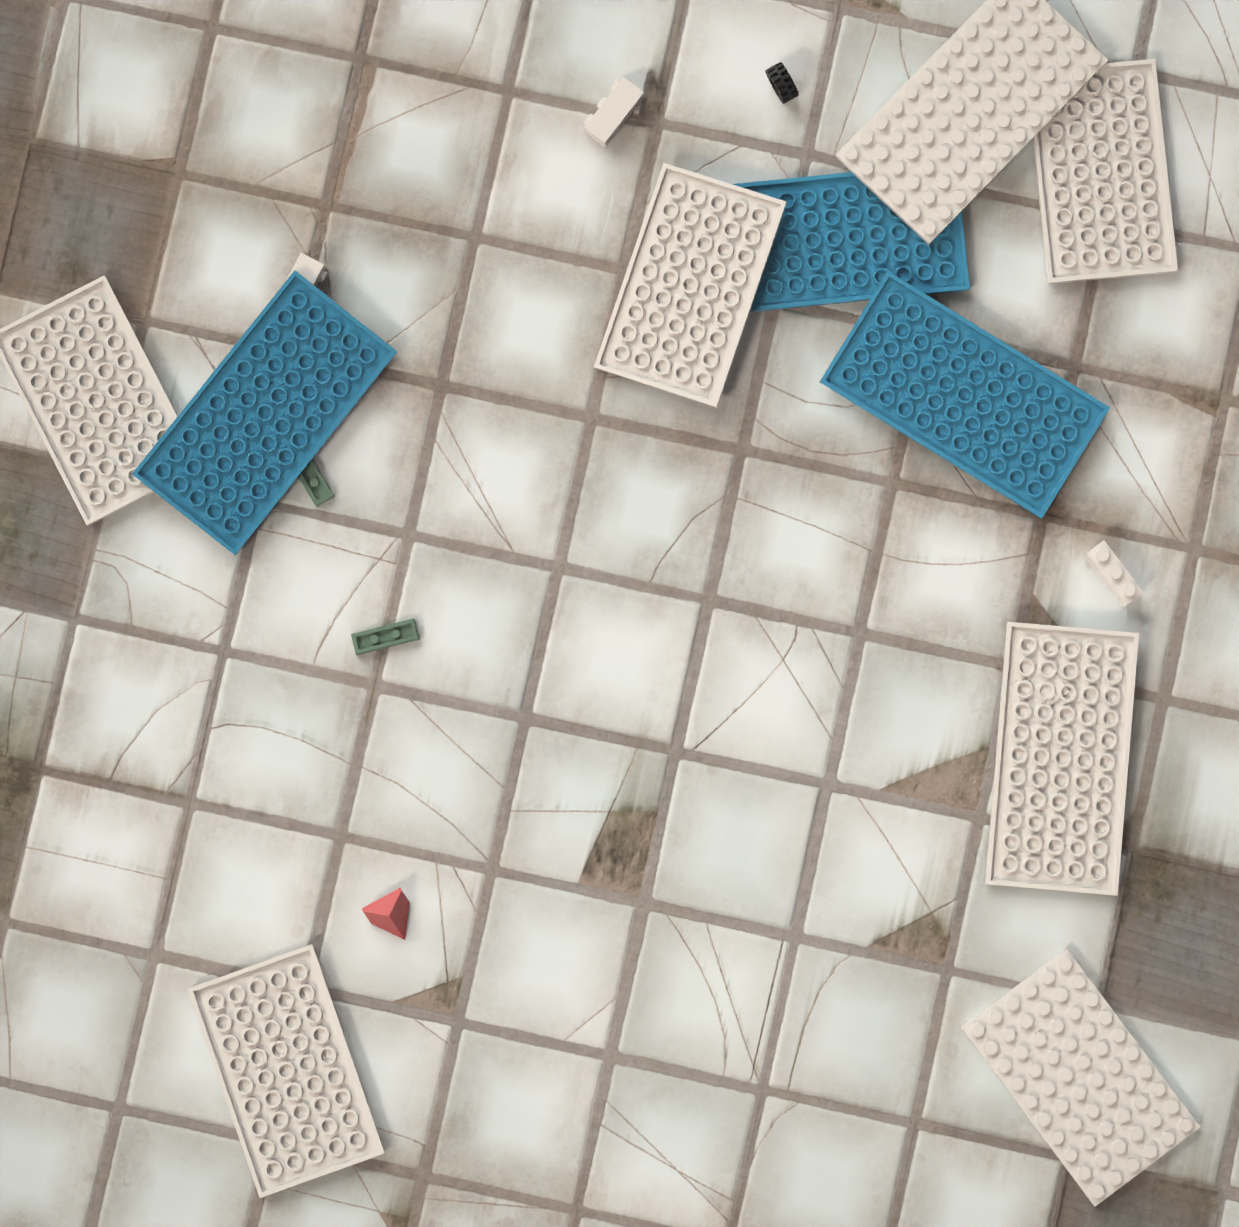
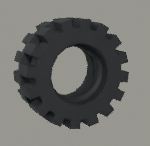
(782, 82)

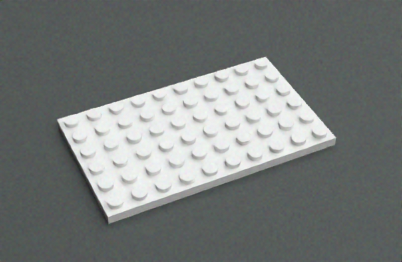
(1106, 180)
(690, 285)
(89, 394)
(286, 1071)
(1080, 1077)

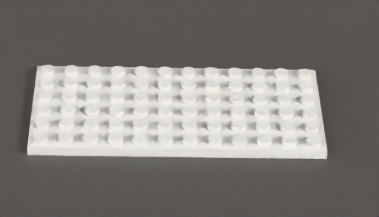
(970, 111)
(1063, 763)

